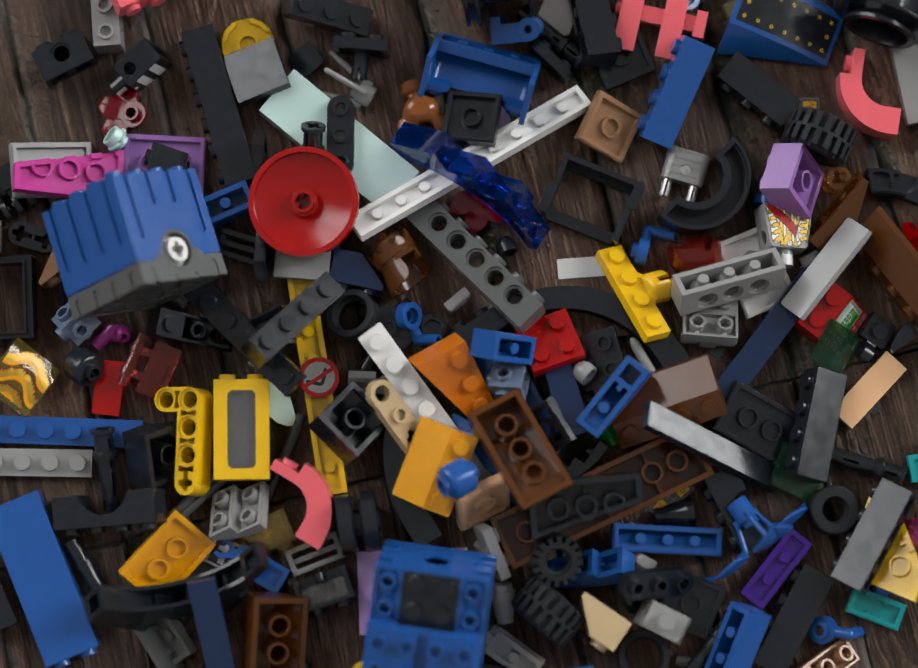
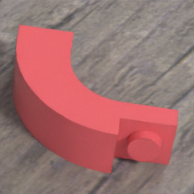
(857, 107)
(319, 499)

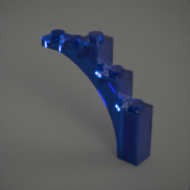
(475, 174)

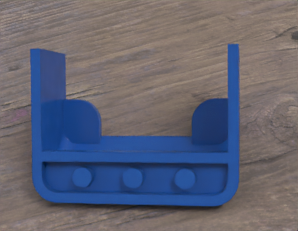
(480, 68)

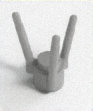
(362, 92)

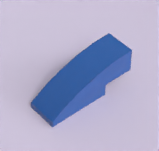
(598, 567)

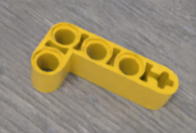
(191, 474)

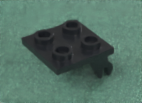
(603, 352)

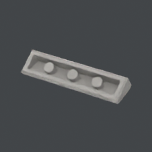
(826, 268)

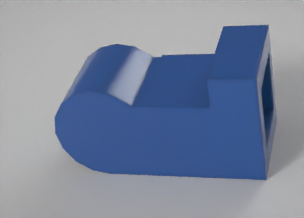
(517, 31)

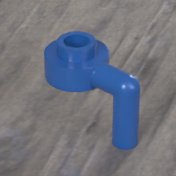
(640, 250)
(409, 317)
(832, 631)

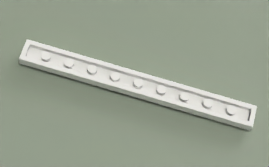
(509, 140)

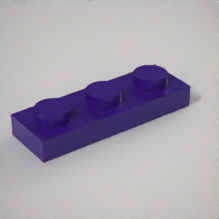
(775, 568)

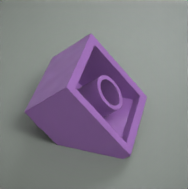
(792, 179)

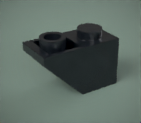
(166, 157)

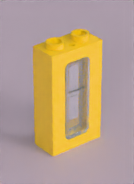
(241, 428)

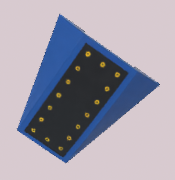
(782, 31)

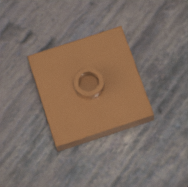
(608, 127)

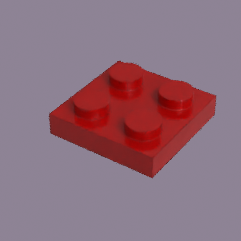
(555, 342)

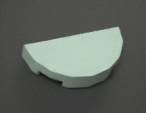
(280, 407)

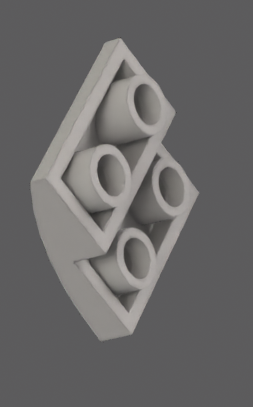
(239, 512)

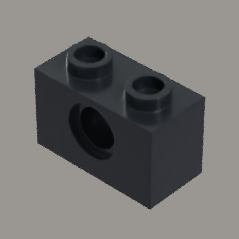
(79, 60)

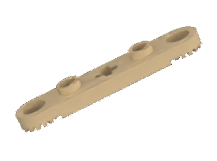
(392, 412)

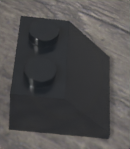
(347, 423)
(151, 454)

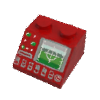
(835, 305)

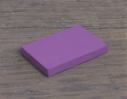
(139, 143)

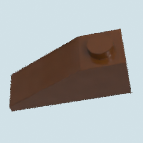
(845, 205)

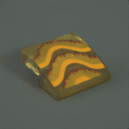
(24, 377)

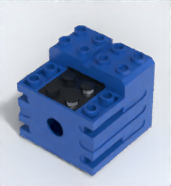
(429, 607)

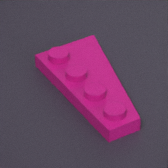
(65, 174)

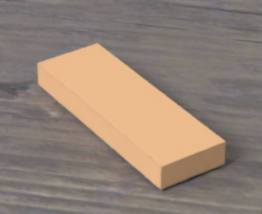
(870, 389)

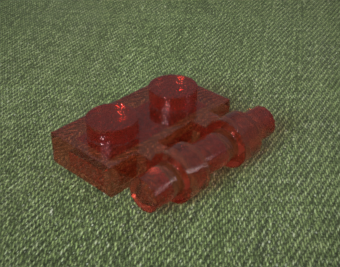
(157, 370)

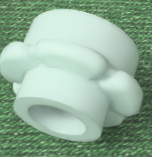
(115, 138)

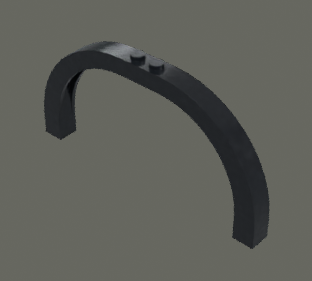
(573, 298)

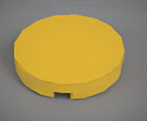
(244, 34)

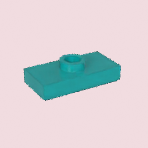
(876, 609)

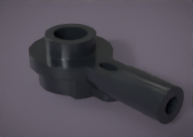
(430, 323)

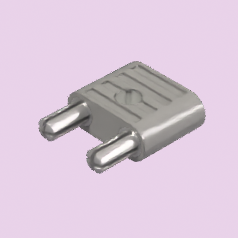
(684, 168)

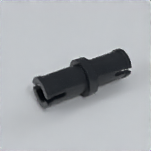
(84, 563)

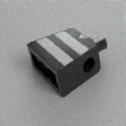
(147, 61)

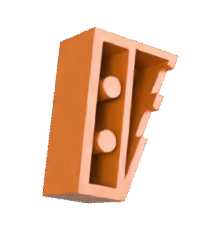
(454, 373)

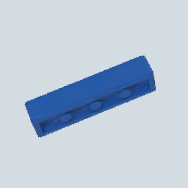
(667, 539)

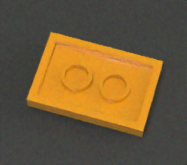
(168, 553)

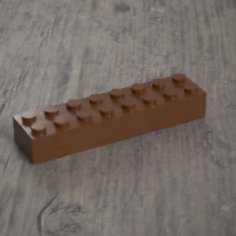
(663, 472)

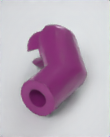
(111, 333)

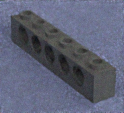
(519, 315)

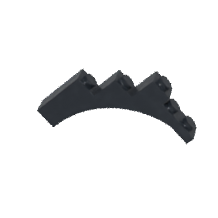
(143, 605)

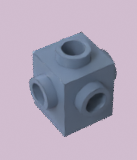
(76, 330)
(506, 378)

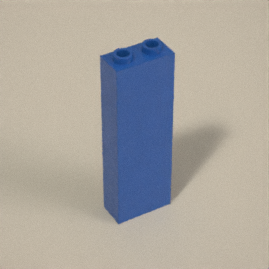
(45, 581)

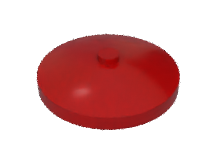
(303, 201)

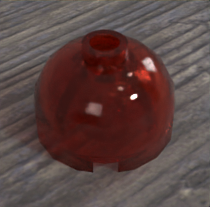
(694, 253)

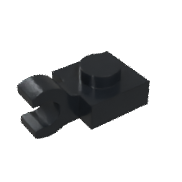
(875, 334)

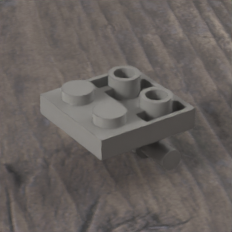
(711, 326)

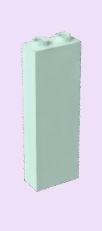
(375, 164)

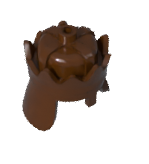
(399, 262)

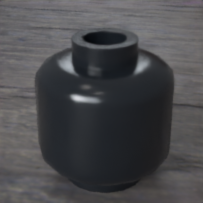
(83, 366)

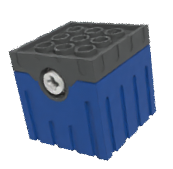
(133, 241)

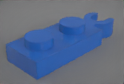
(271, 579)

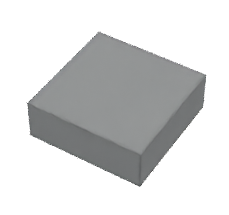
(457, 301)

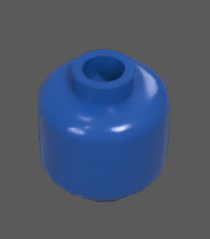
(457, 478)

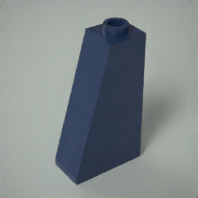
(564, 389)

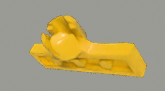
(637, 292)

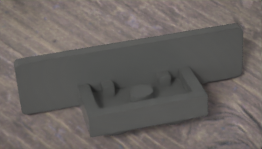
(167, 643)

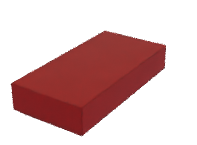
(107, 393)

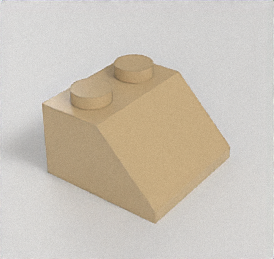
(602, 624)

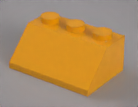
(431, 448)

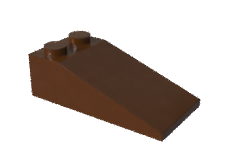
(519, 449)

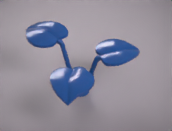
(747, 516)

